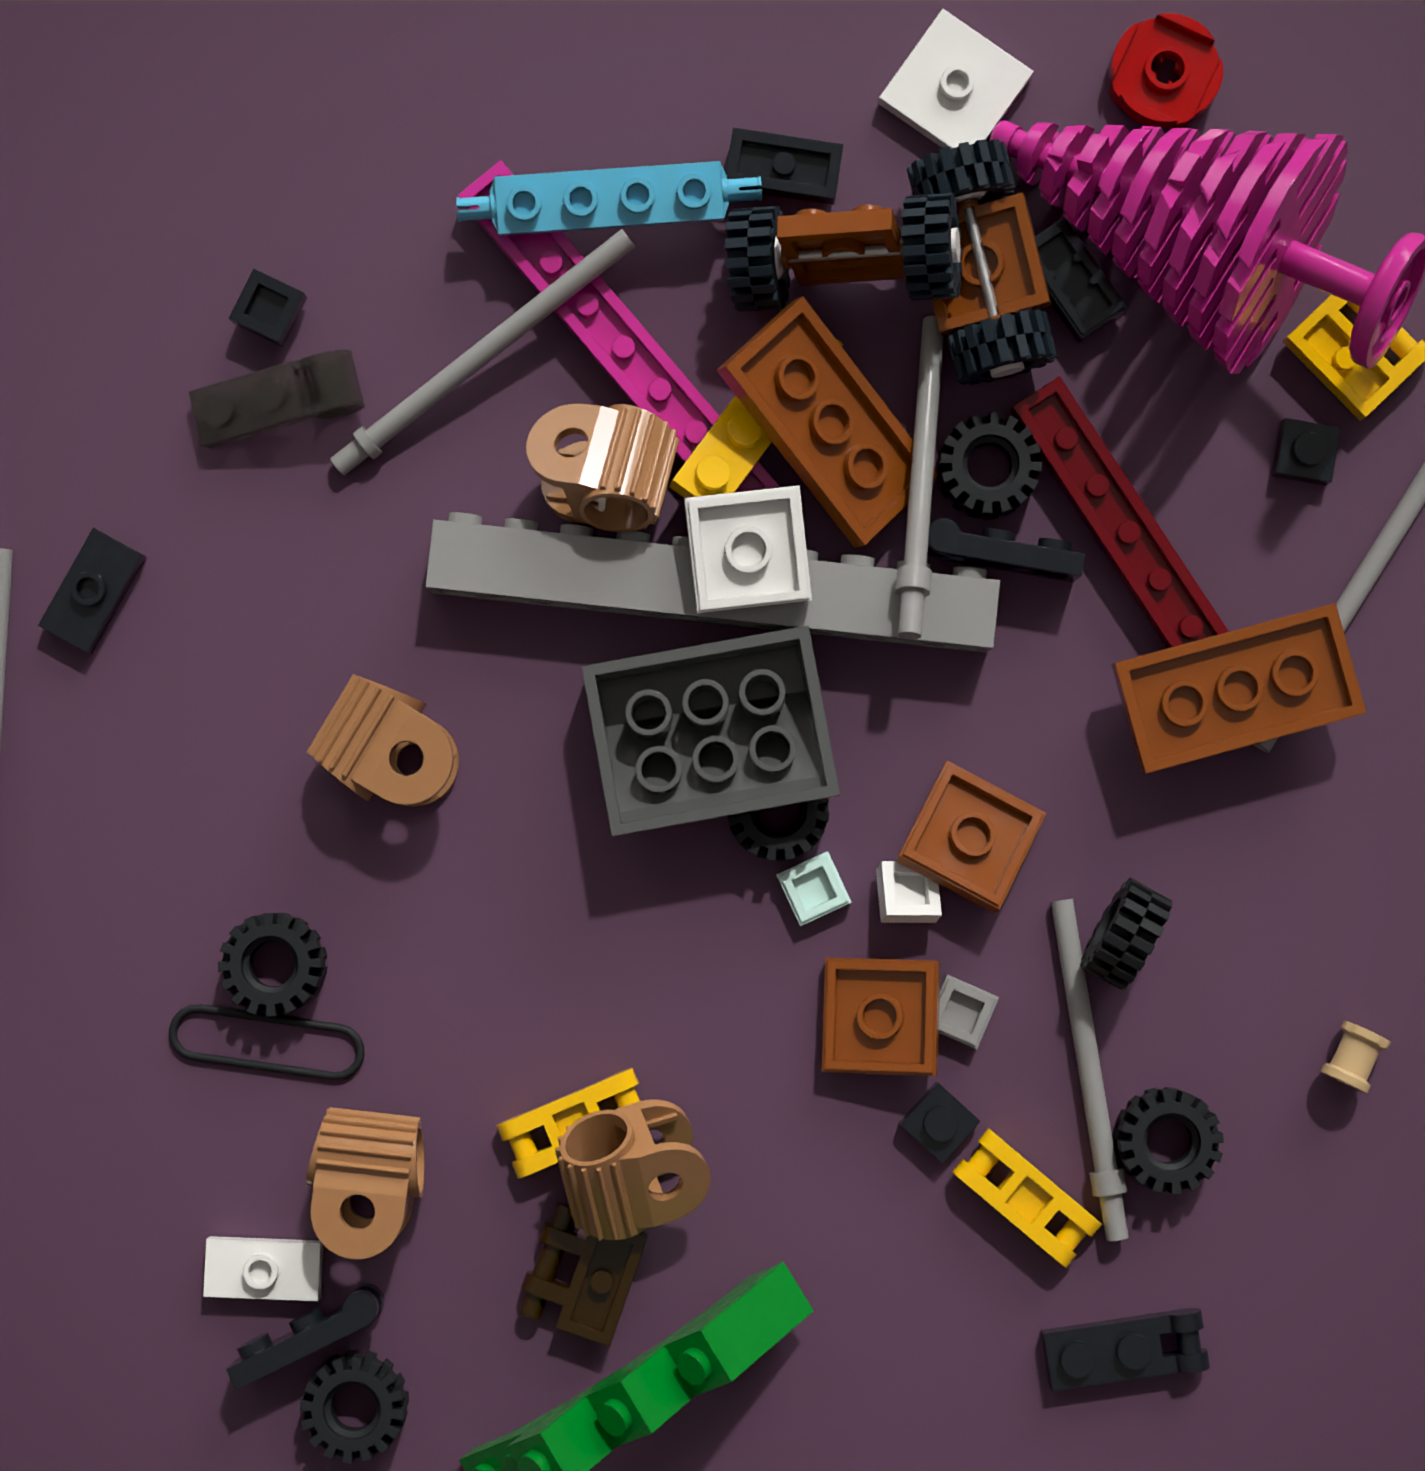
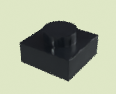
(268, 307)
(1306, 451)
(939, 1122)

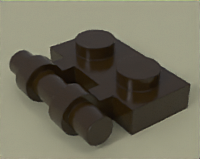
(599, 1284)

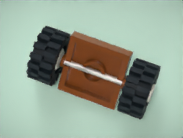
(844, 249)
(999, 263)

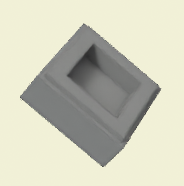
(964, 1011)

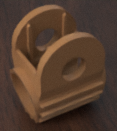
(614, 476)
(367, 735)
(371, 1158)
(614, 1169)

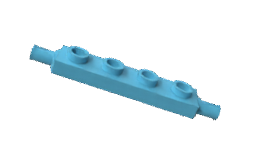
(609, 198)

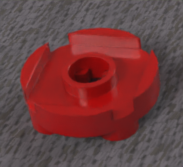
(1196, 62)

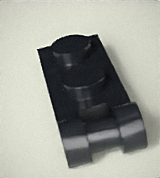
(999, 551)
(309, 1333)
(1123, 1349)

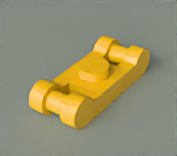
(559, 1115)
(1027, 1198)

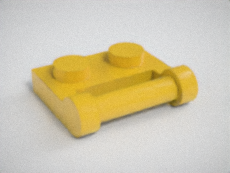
(1324, 349)

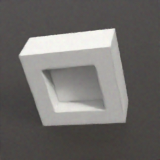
(906, 895)

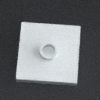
(955, 84)
(748, 549)

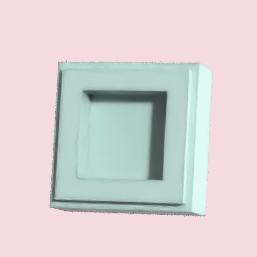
(813, 888)

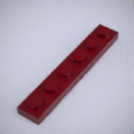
(1117, 516)

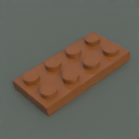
(824, 420)
(1238, 688)

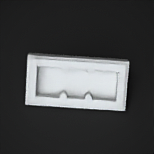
(263, 1268)

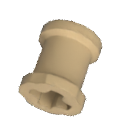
(1355, 1056)

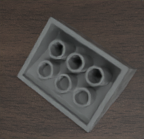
(710, 731)

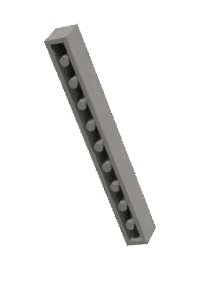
(657, 582)

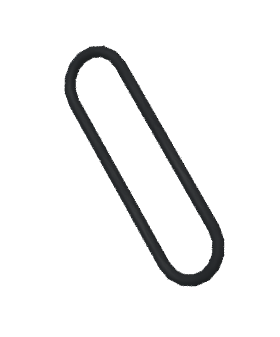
(265, 1066)

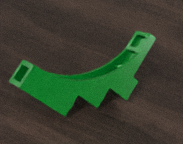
(656, 1384)

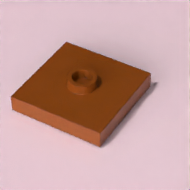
(970, 837)
(881, 1016)

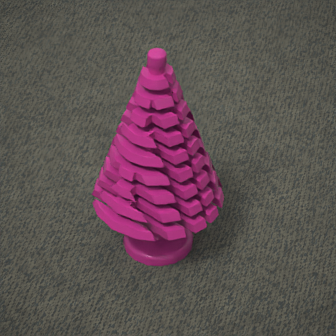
(1219, 227)

